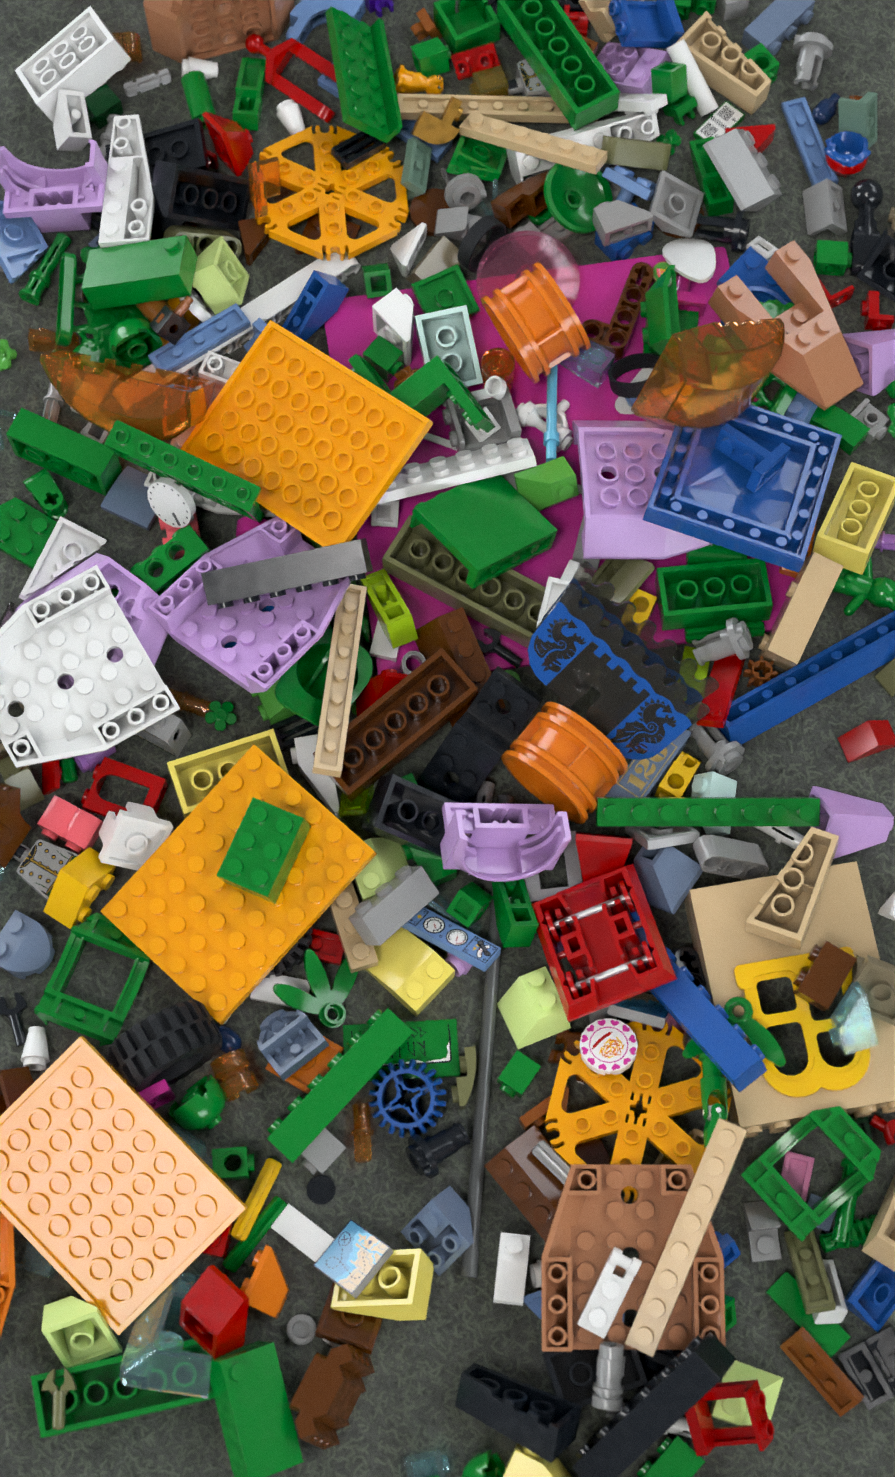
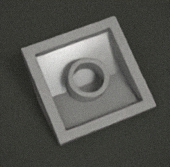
(675, 205)

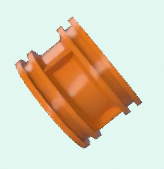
(536, 322)
(564, 761)

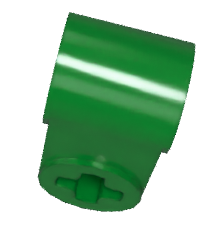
(45, 493)

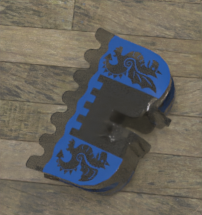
(642, 688)

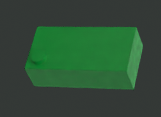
(139, 272)
(64, 451)
(713, 593)
(254, 1411)

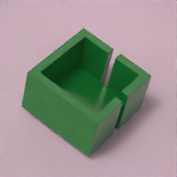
(470, 27)

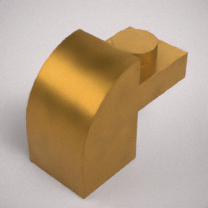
(439, 130)

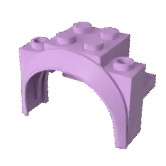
(54, 197)
(491, 839)

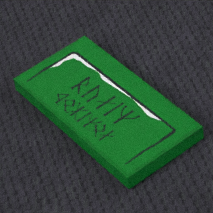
(430, 1042)

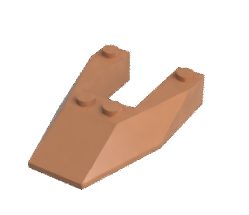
(814, 349)

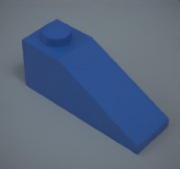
(315, 304)

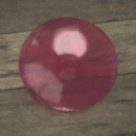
(519, 251)

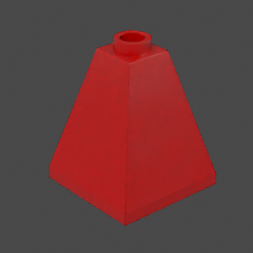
(601, 853)

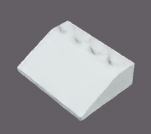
(74, 60)

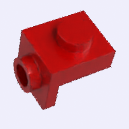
(870, 309)

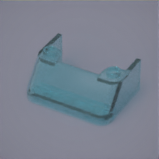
(157, 1357)

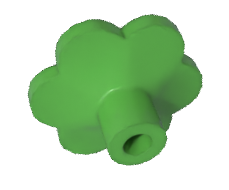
(6, 355)

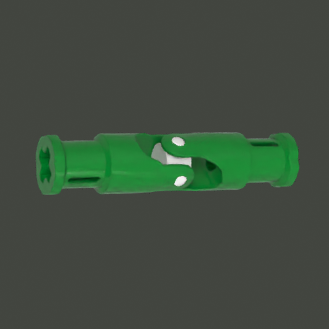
(712, 1085)

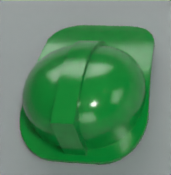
(304, 682)

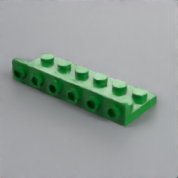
(364, 75)
(185, 470)

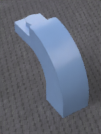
(311, 13)

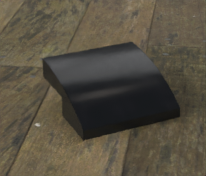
(866, 1371)

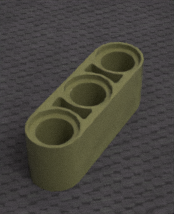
(636, 152)
(196, 234)

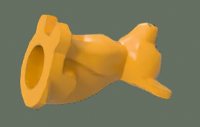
(413, 82)

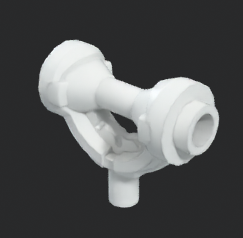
(531, 415)

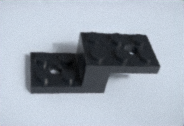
(480, 738)

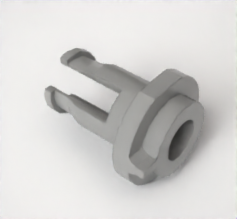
(812, 49)
(463, 190)
(725, 642)
(721, 754)

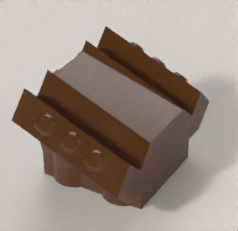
(12, 825)
(329, 1394)

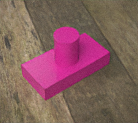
(688, 300)

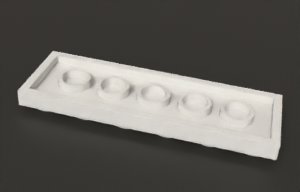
(461, 469)

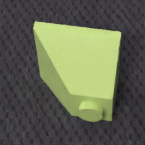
(78, 1332)
(735, 1409)

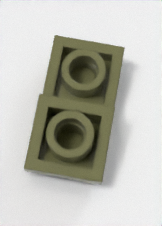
(464, 1085)

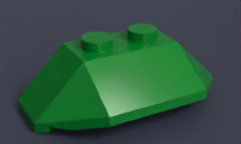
(661, 312)

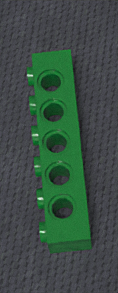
(163, 556)

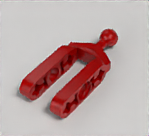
(276, 61)

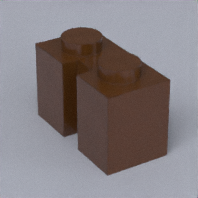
(824, 975)

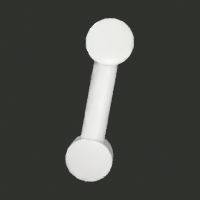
(494, 388)

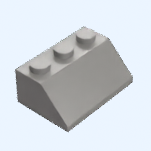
(743, 170)

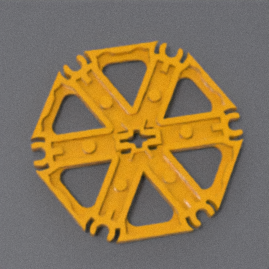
(331, 208)
(617, 1091)

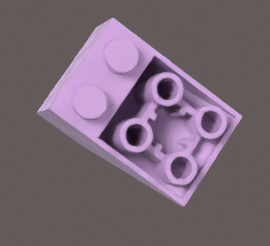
(631, 66)

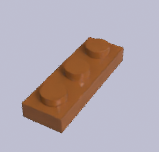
(821, 1371)

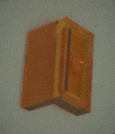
(263, 183)

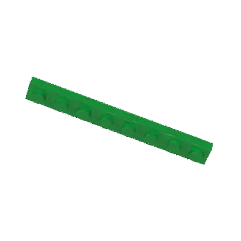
(707, 811)

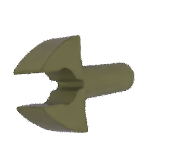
(58, 1417)

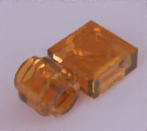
(44, 340)

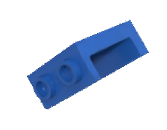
(646, 23)

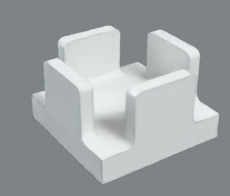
(132, 836)

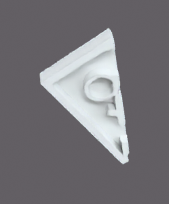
(64, 550)

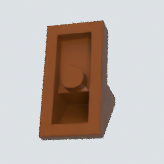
(538, 1114)

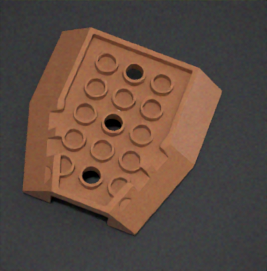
(212, 29)
(593, 1222)

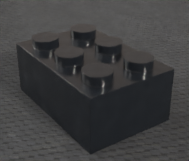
(575, 1373)

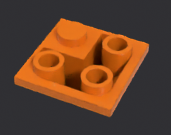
(267, 1286)

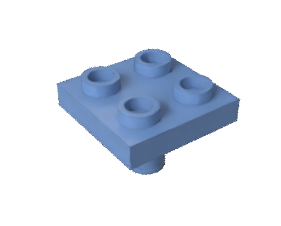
(629, 185)

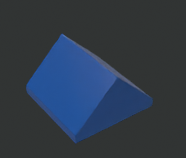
(873, 1295)

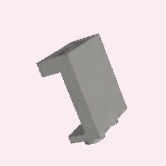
(502, 411)

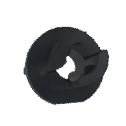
(735, 230)
(431, 1151)

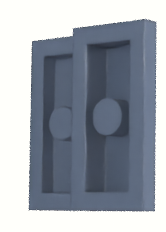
(130, 499)

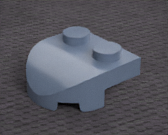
(25, 946)
(289, 1041)

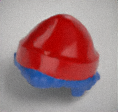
(846, 153)

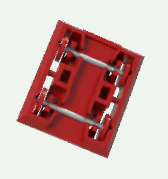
(602, 942)

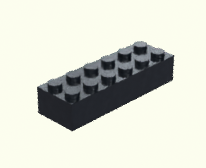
(654, 1408)

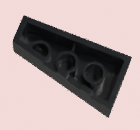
(519, 1411)

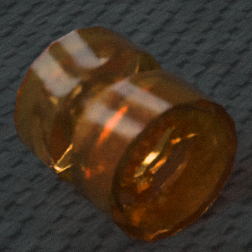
(498, 363)
(234, 1074)

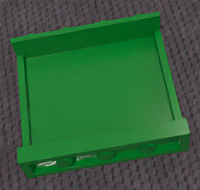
(486, 527)

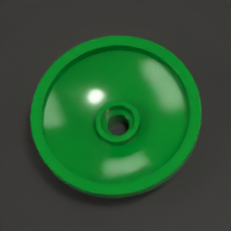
(584, 192)

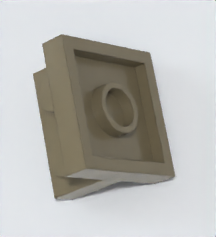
(878, 982)

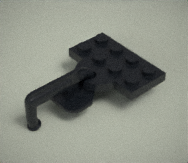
(174, 144)

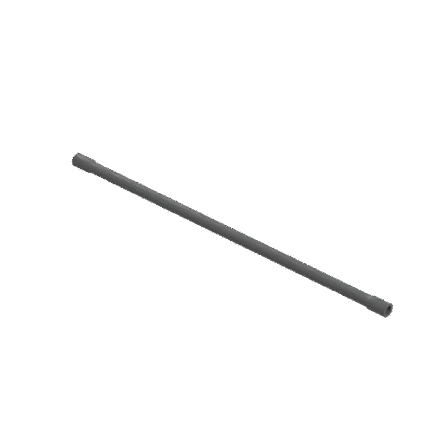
(470, 1257)

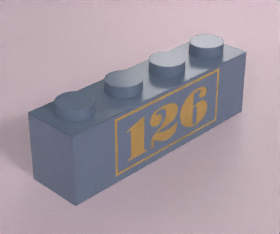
(646, 773)

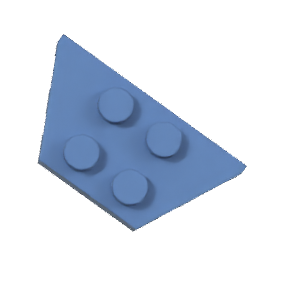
(19, 245)

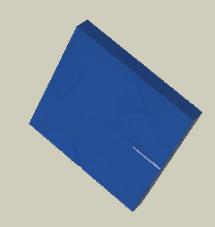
(707, 494)

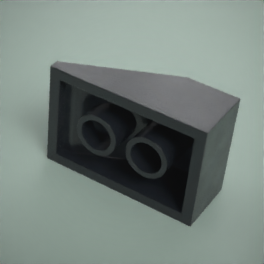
(406, 814)

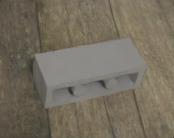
(393, 905)

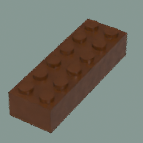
(402, 721)

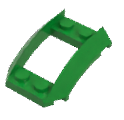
(78, 1014)
(784, 1200)

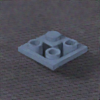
(666, 876)
(441, 1229)

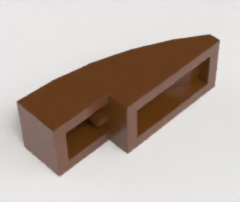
(520, 200)

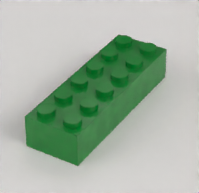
(560, 59)
(339, 1085)
(103, 1397)

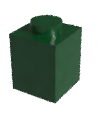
(102, 104)

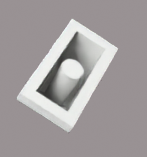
(71, 121)
(511, 1269)

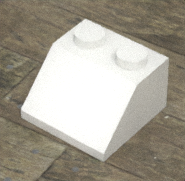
(395, 321)

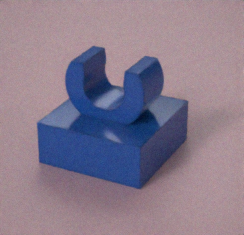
(728, 1248)

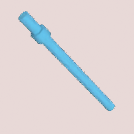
(551, 436)

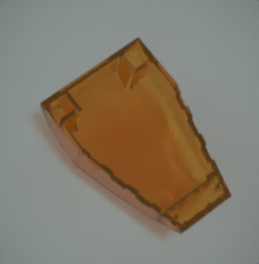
(710, 373)
(154, 403)

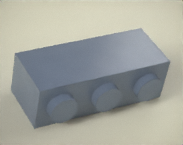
(777, 24)

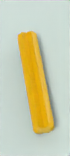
(256, 1199)

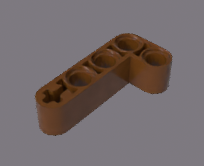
(624, 310)

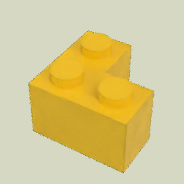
(78, 887)

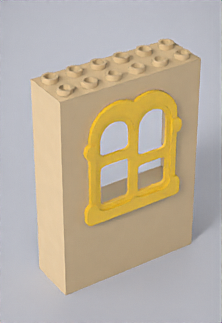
(738, 960)

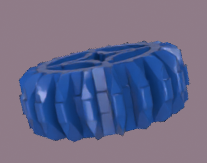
(401, 1085)

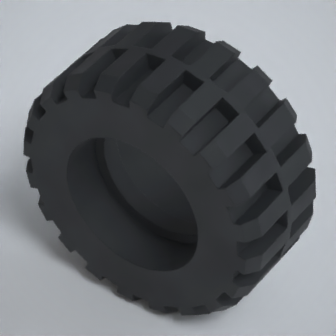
(166, 1045)

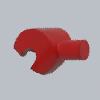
(887, 1128)

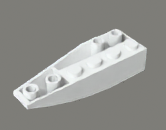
(627, 126)
(128, 188)

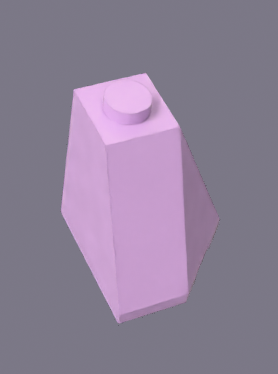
(874, 358)
(854, 819)

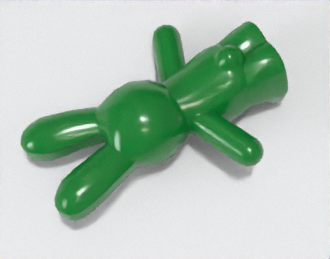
(877, 591)

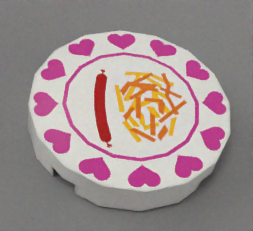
(608, 1046)

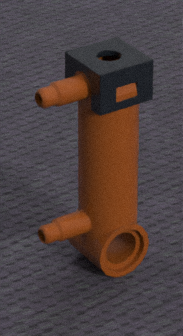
(166, 321)

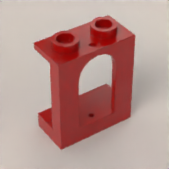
(95, 804)
(707, 1437)

